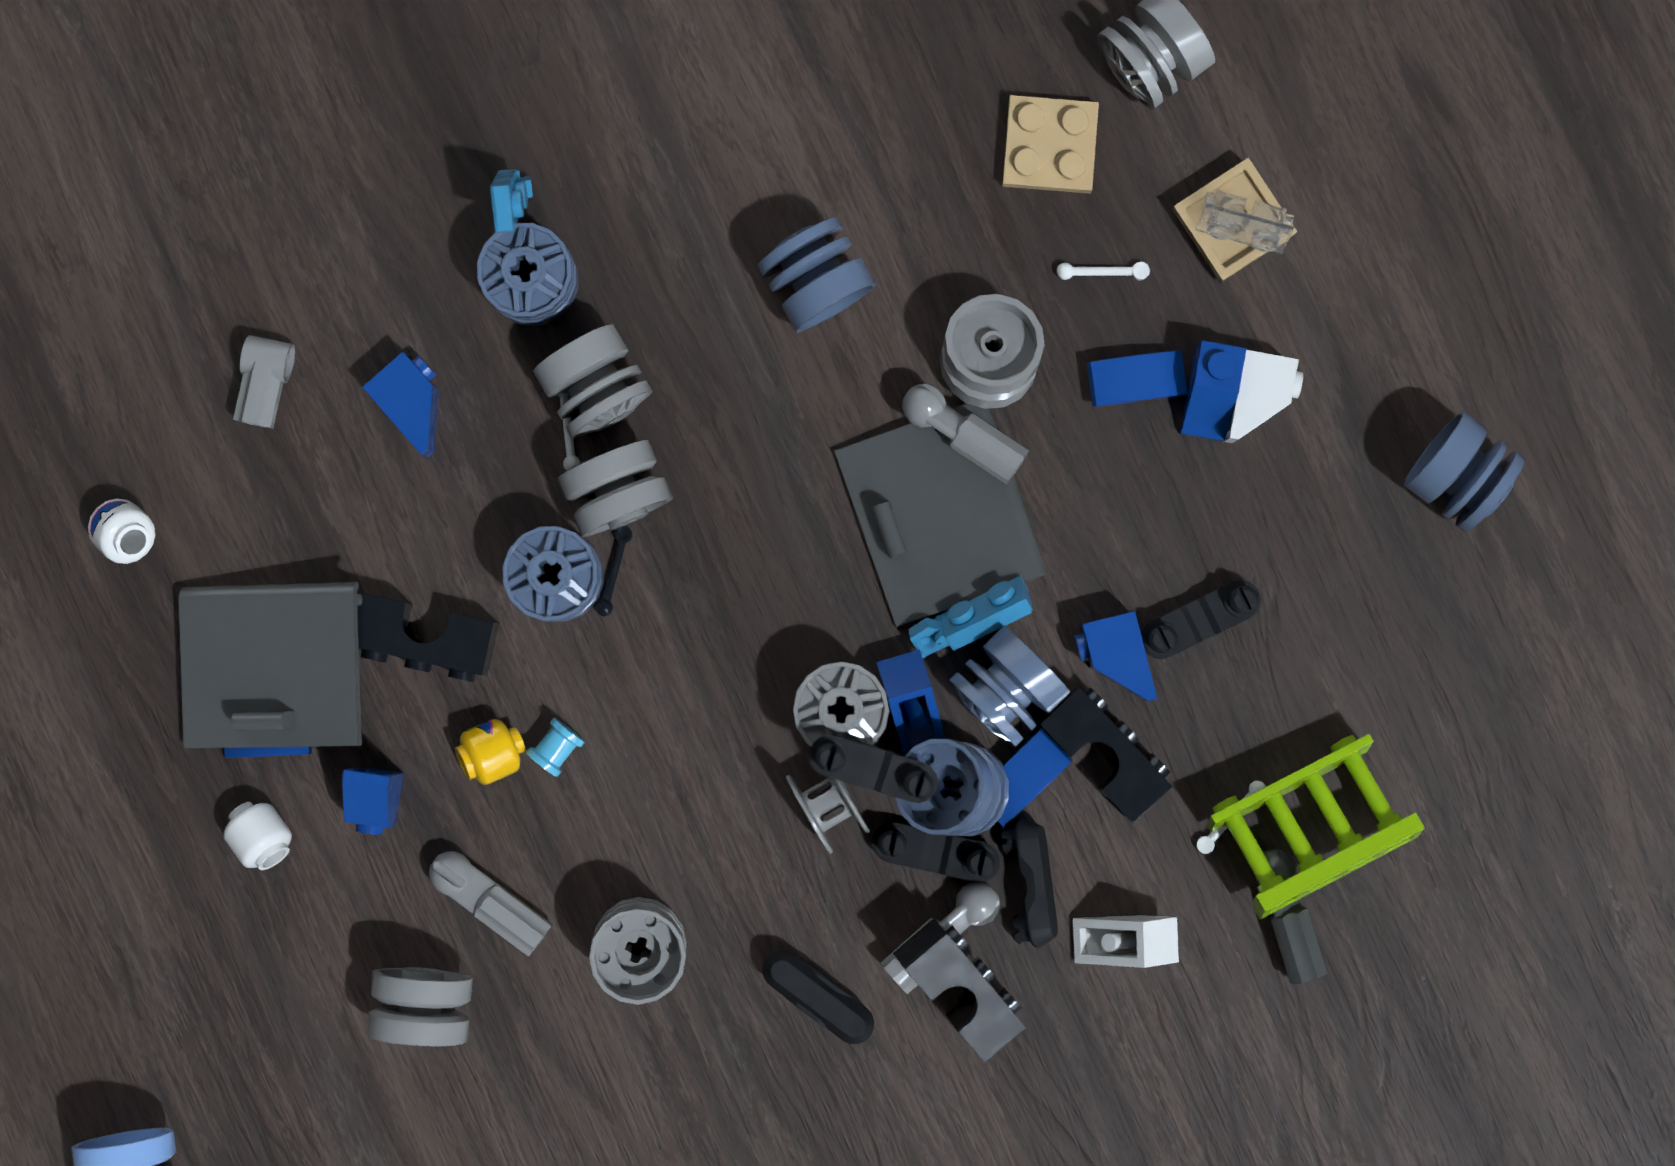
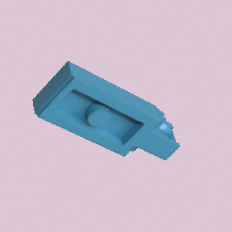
(509, 198)
(973, 618)

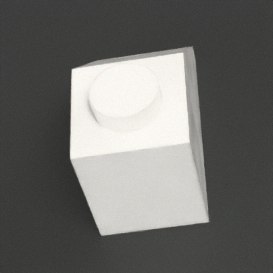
(1264, 390)
(1126, 940)

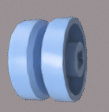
(127, 1148)

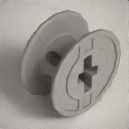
(825, 805)

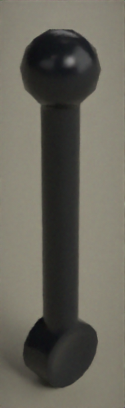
(623, 535)

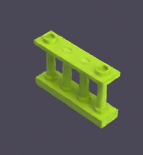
(1313, 869)

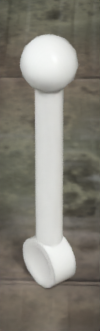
(1139, 271)
(571, 460)
(1206, 843)

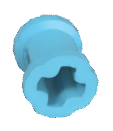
(555, 747)

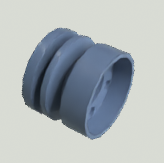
(816, 274)
(550, 287)
(1465, 472)
(579, 579)
(1009, 686)
(983, 792)

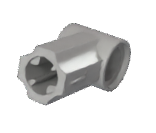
(264, 369)

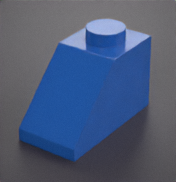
(1212, 390)
(408, 399)
(1117, 653)
(910, 699)
(371, 798)

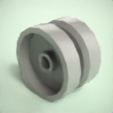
(991, 351)
(613, 483)
(419, 1006)

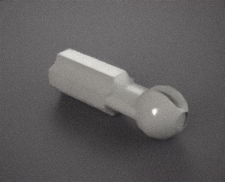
(968, 435)
(488, 901)
(975, 906)

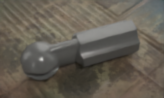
(1294, 927)

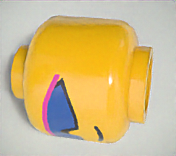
(490, 751)

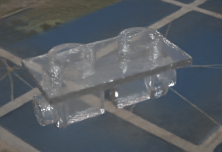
(1264, 229)

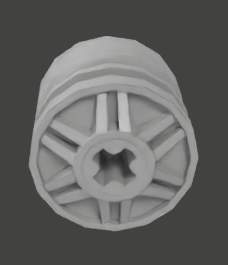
(1148, 54)
(590, 377)
(860, 690)
(651, 973)

